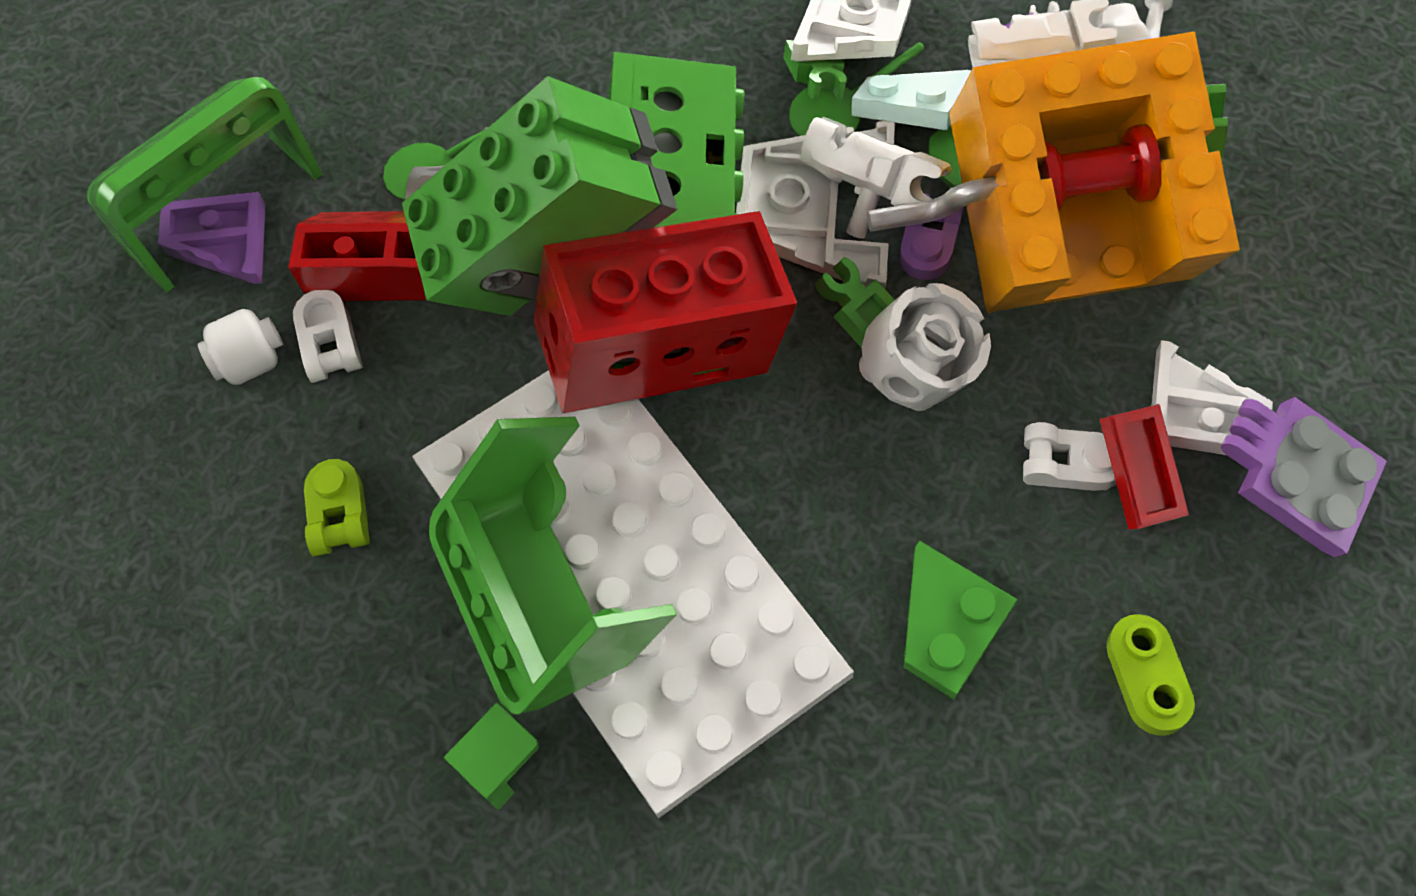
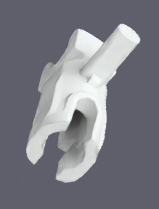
(1040, 34)
(870, 165)

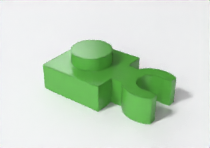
(817, 74)
(858, 302)

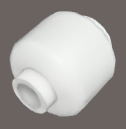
(240, 346)

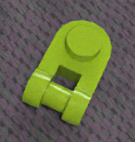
(330, 491)

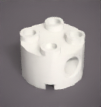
(925, 346)

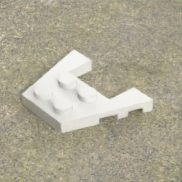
(802, 207)

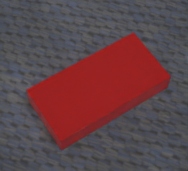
(1144, 467)

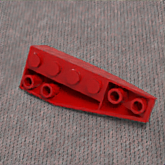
(357, 256)

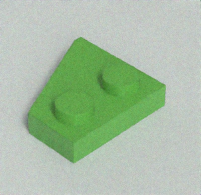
(950, 620)

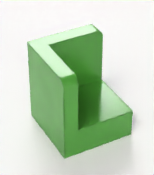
(493, 754)

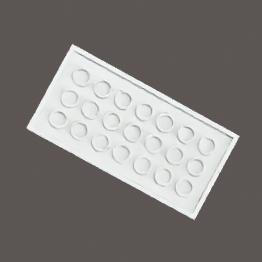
(654, 535)

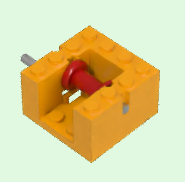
(1085, 173)

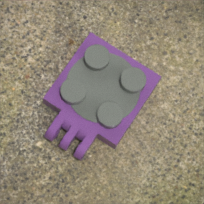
(1304, 471)

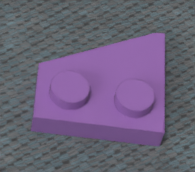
(217, 233)

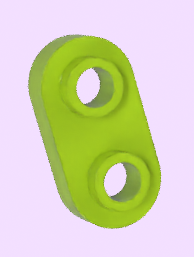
(1147, 672)

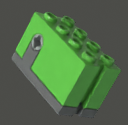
(538, 176)

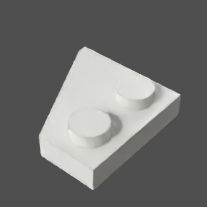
(1196, 402)

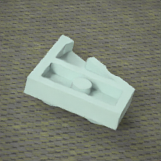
(910, 98)

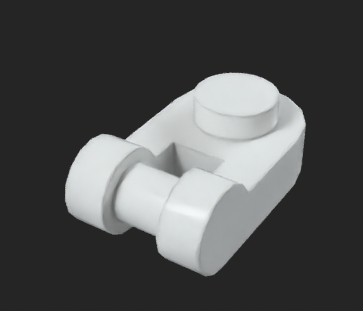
(319, 320)
(1087, 458)

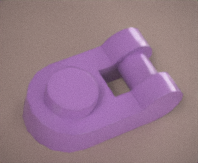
(928, 251)

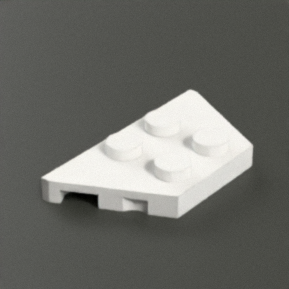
(850, 29)

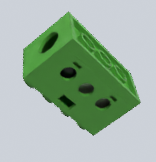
(693, 125)

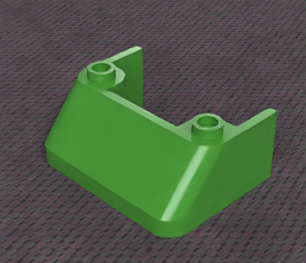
(189, 152)
(515, 579)

